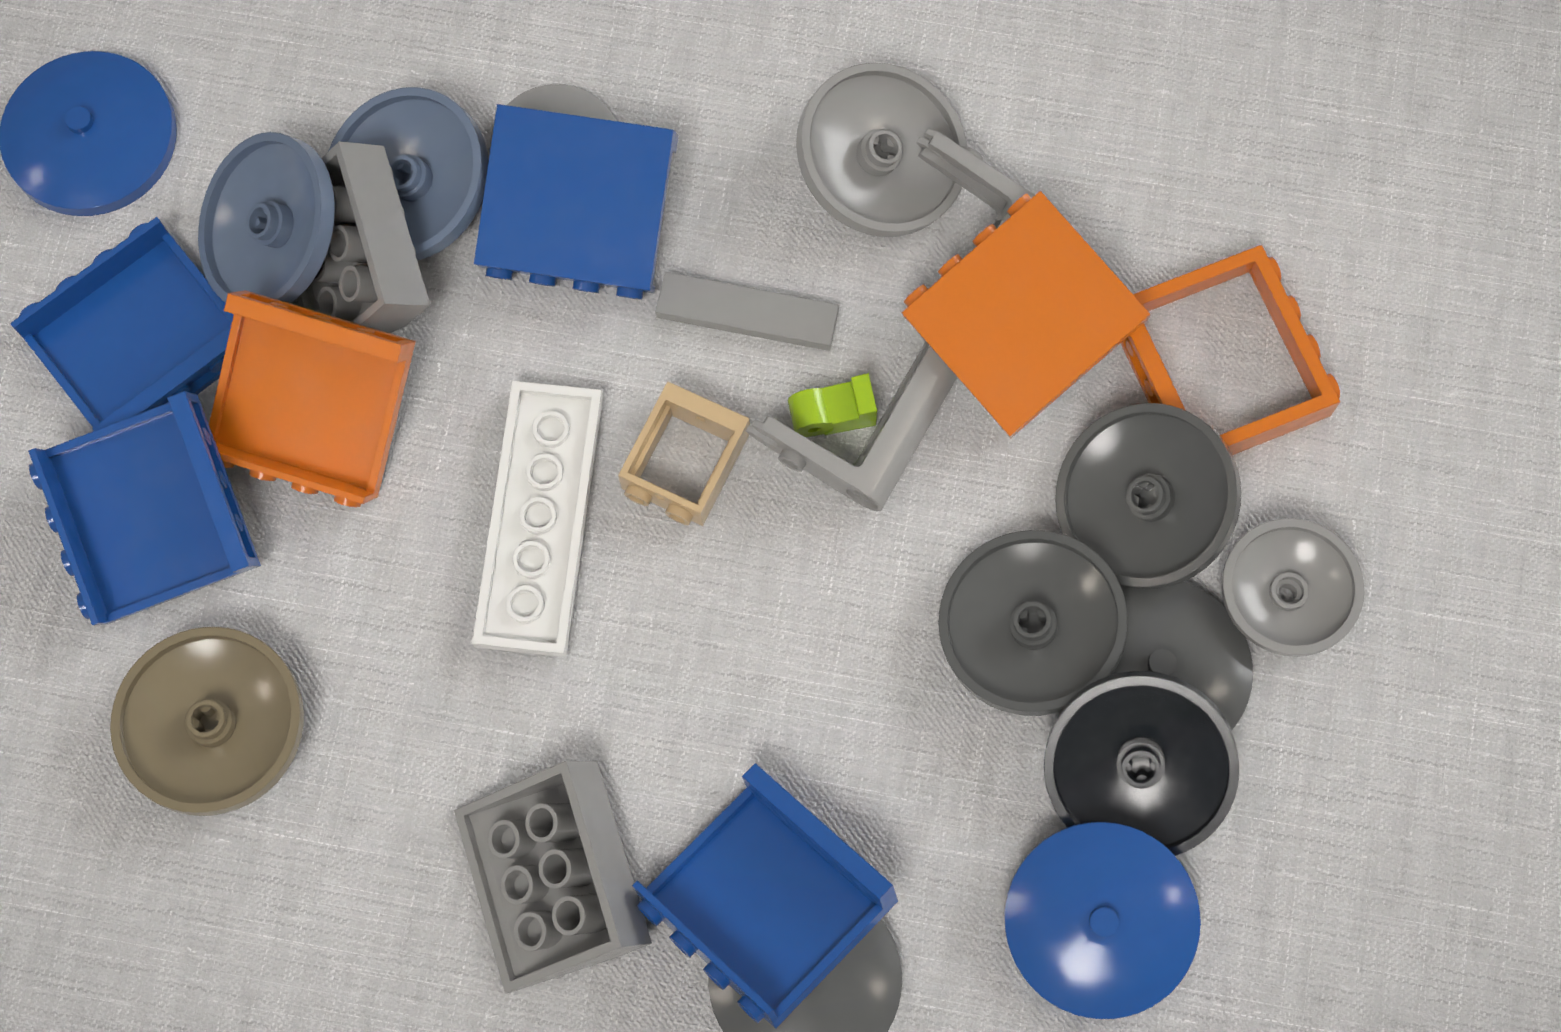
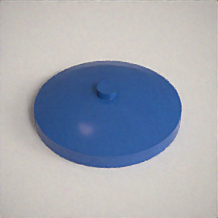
(88, 133)
(1102, 920)

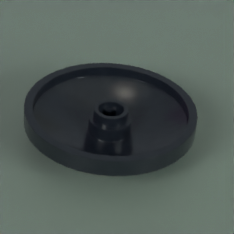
(1143, 757)

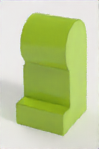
(834, 408)

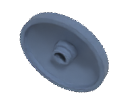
(434, 160)
(266, 218)

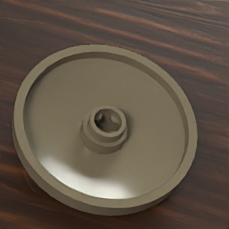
(207, 721)

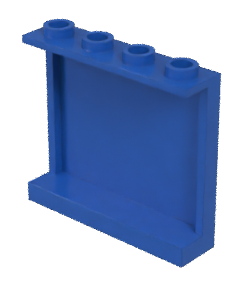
(574, 200)
(130, 328)
(143, 510)
(767, 899)

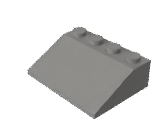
(370, 261)
(551, 875)

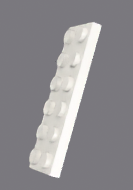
(538, 519)

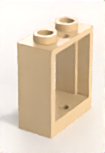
(702, 414)

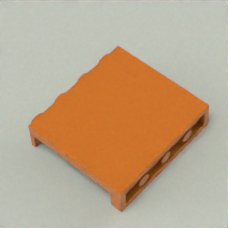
(1024, 312)
(308, 398)

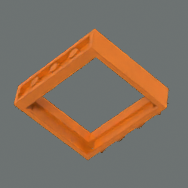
(1286, 317)

